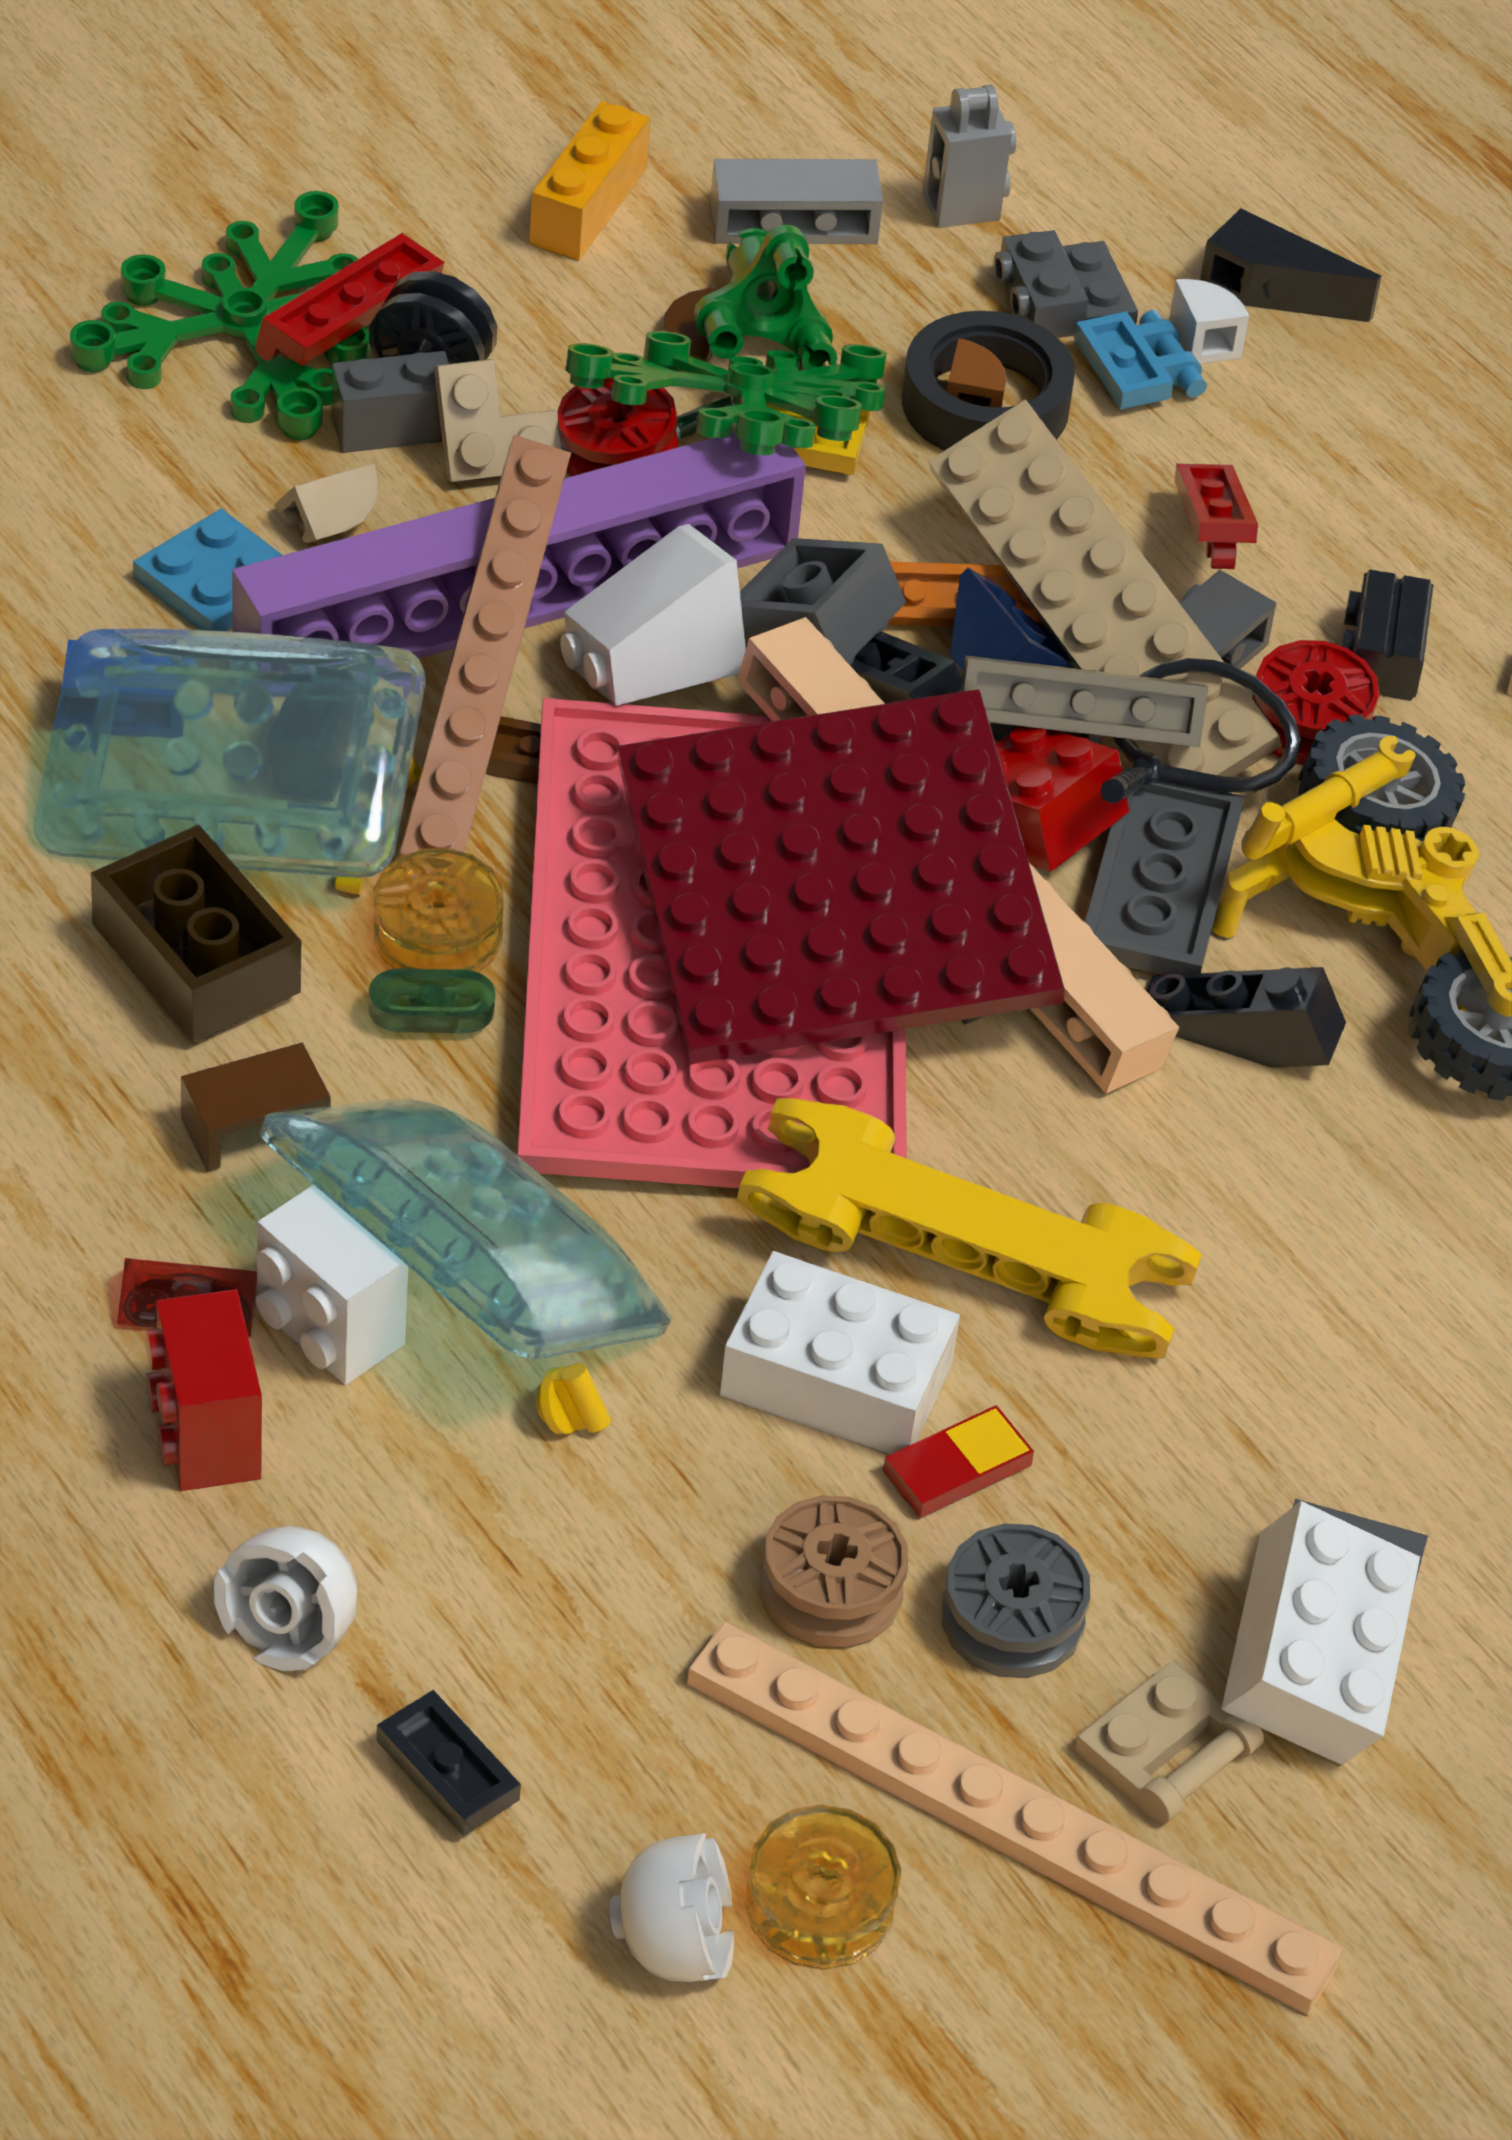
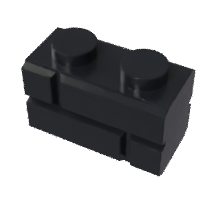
(1390, 629)

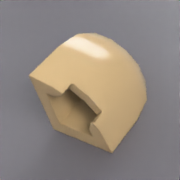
(330, 503)

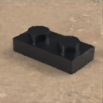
(448, 1762)

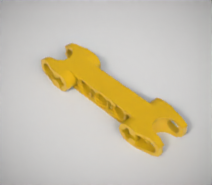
(1068, 1263)

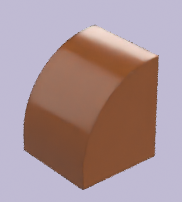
(976, 375)

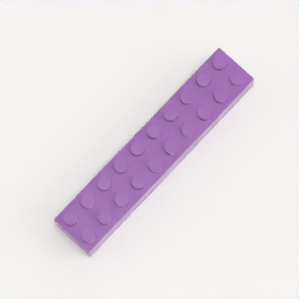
(415, 577)

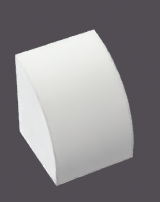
(1208, 320)

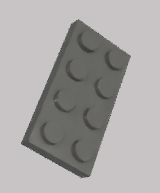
(1164, 876)

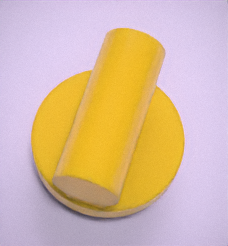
(571, 1401)

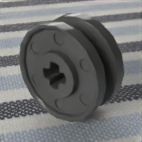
(1015, 1600)

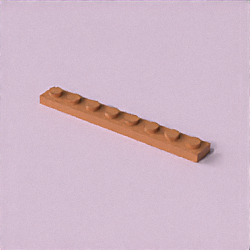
(486, 648)

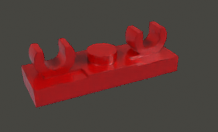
(1216, 510)

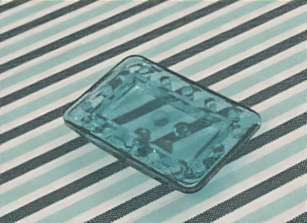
(261, 739)
(473, 1223)

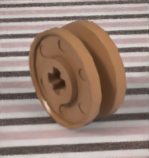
(833, 1571)

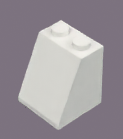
(659, 621)

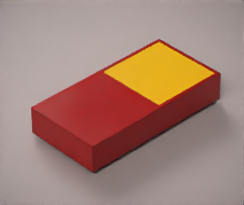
(958, 1461)

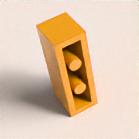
(589, 180)

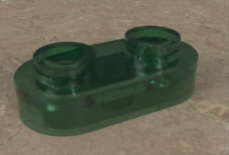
(431, 1000)

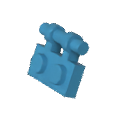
(1128, 362)

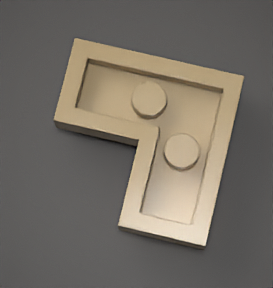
(471, 421)

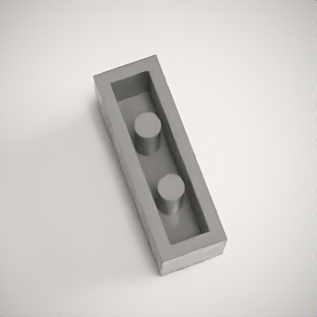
(822, 197)

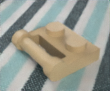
(1152, 1729)

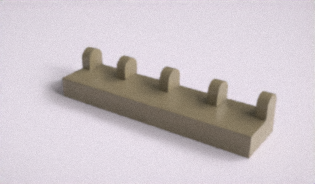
(1088, 701)

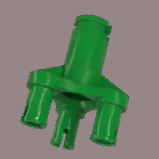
(767, 299)

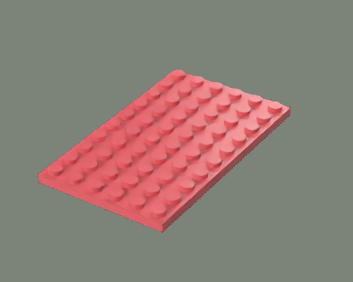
(602, 1033)

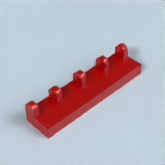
(341, 302)

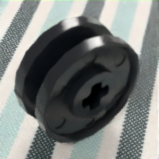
(433, 315)

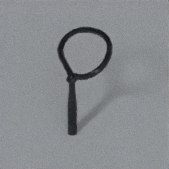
(1149, 769)

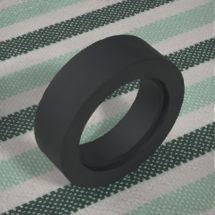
(1018, 346)

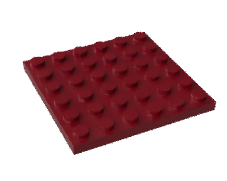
(837, 876)

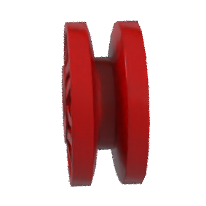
(610, 432)
(1318, 686)

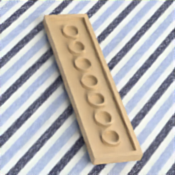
(1091, 579)

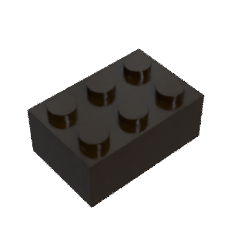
(196, 933)

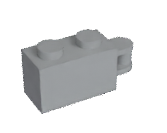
(968, 159)

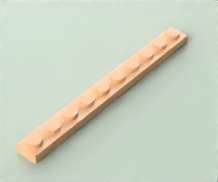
(1017, 1818)

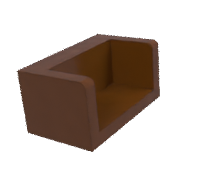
(244, 1092)

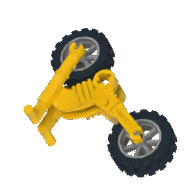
(1394, 861)

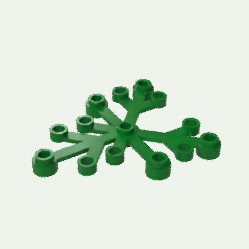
(235, 312)
(812, 393)

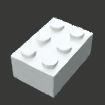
(839, 1354)
(1321, 1633)

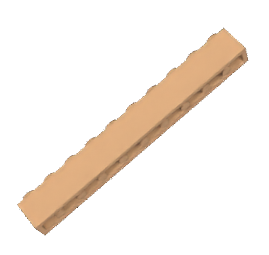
(1105, 1012)

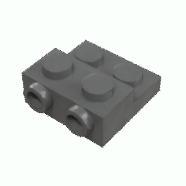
(1060, 282)

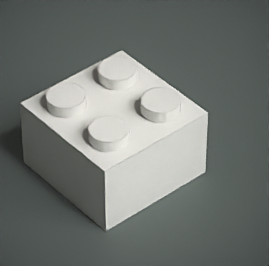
(330, 1285)

